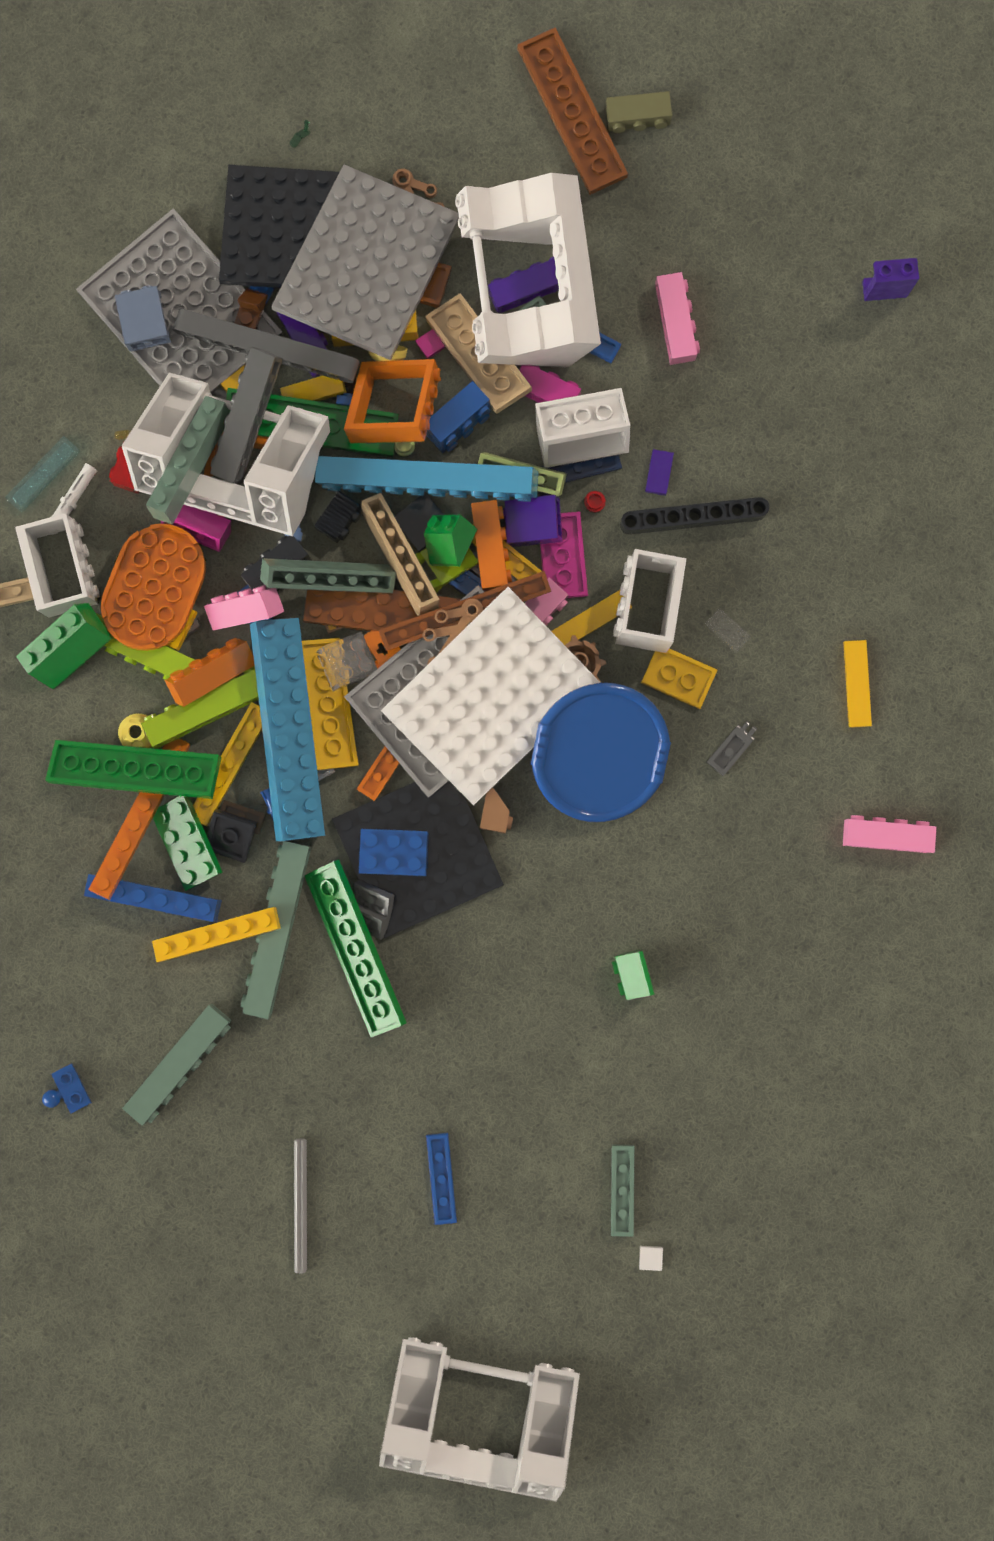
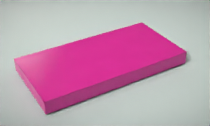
(565, 560)

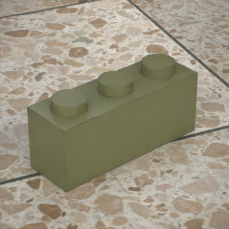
(638, 111)

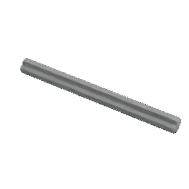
(300, 1205)

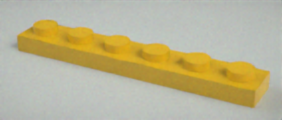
(231, 761)
(216, 934)

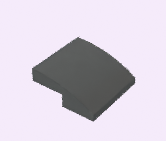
(375, 907)

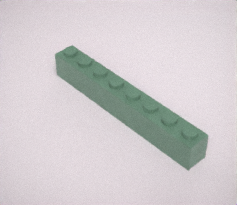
(273, 945)

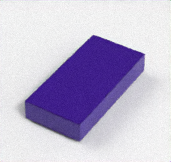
(659, 472)

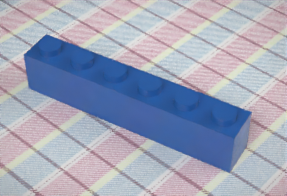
(161, 900)

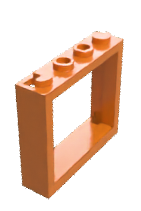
(415, 431)

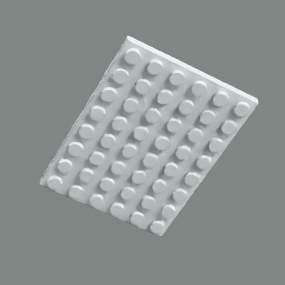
(485, 694)

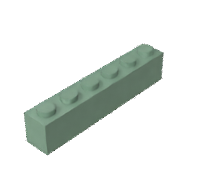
(188, 460)
(327, 575)
(177, 1064)

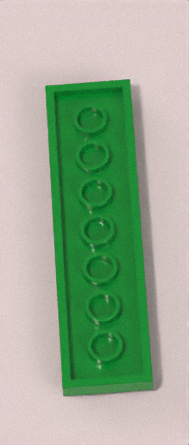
(337, 418)
(133, 769)
(355, 948)

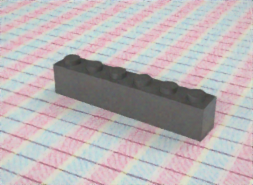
(245, 415)

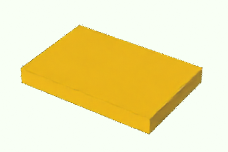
(679, 677)

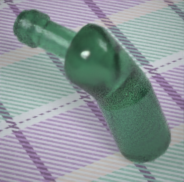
(298, 136)

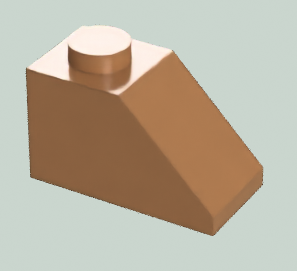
(495, 814)

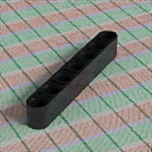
(702, 510)

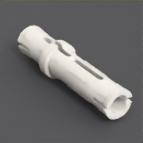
(75, 491)

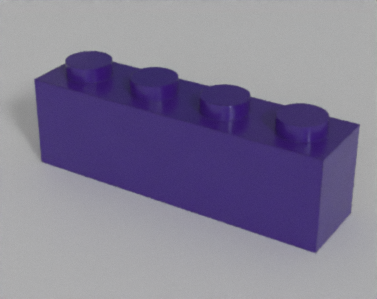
(523, 286)
(303, 333)

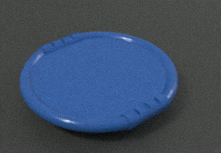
(600, 752)

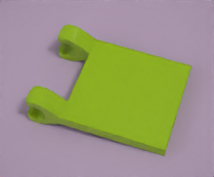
(447, 573)

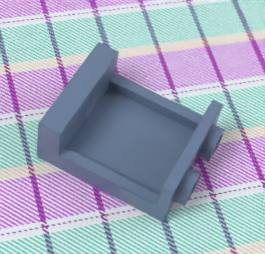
(142, 318)

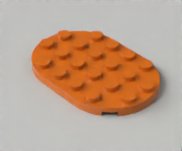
(153, 587)

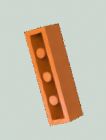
(490, 544)
(210, 672)

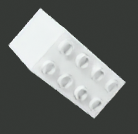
(583, 427)
(654, 562)
(35, 568)

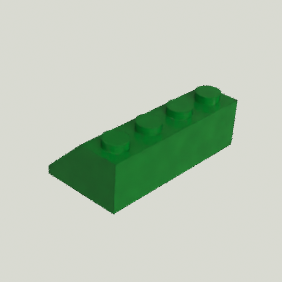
(65, 645)

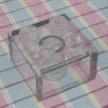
(346, 661)

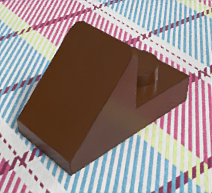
(251, 308)

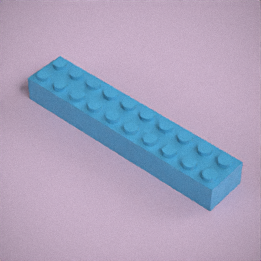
(429, 477)
(287, 729)

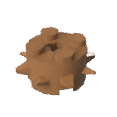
(586, 654)

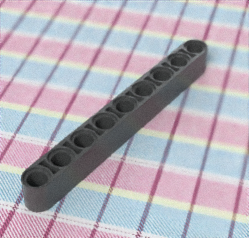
(243, 338)

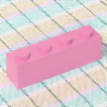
(676, 318)
(547, 604)
(243, 608)
(889, 836)

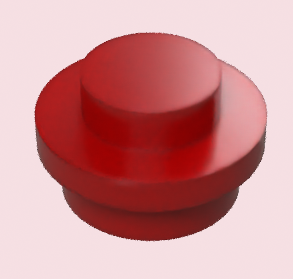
(594, 501)

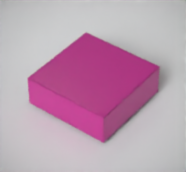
(430, 344)

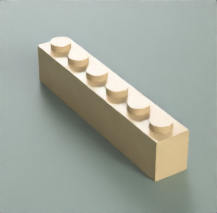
(399, 554)

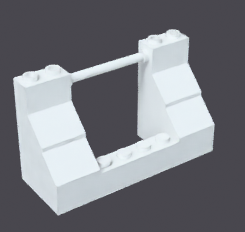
(536, 212)
(275, 485)
(544, 1441)

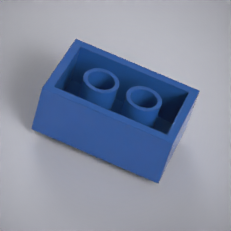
(458, 417)
(393, 852)

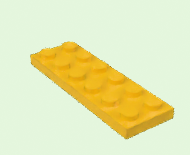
(329, 713)

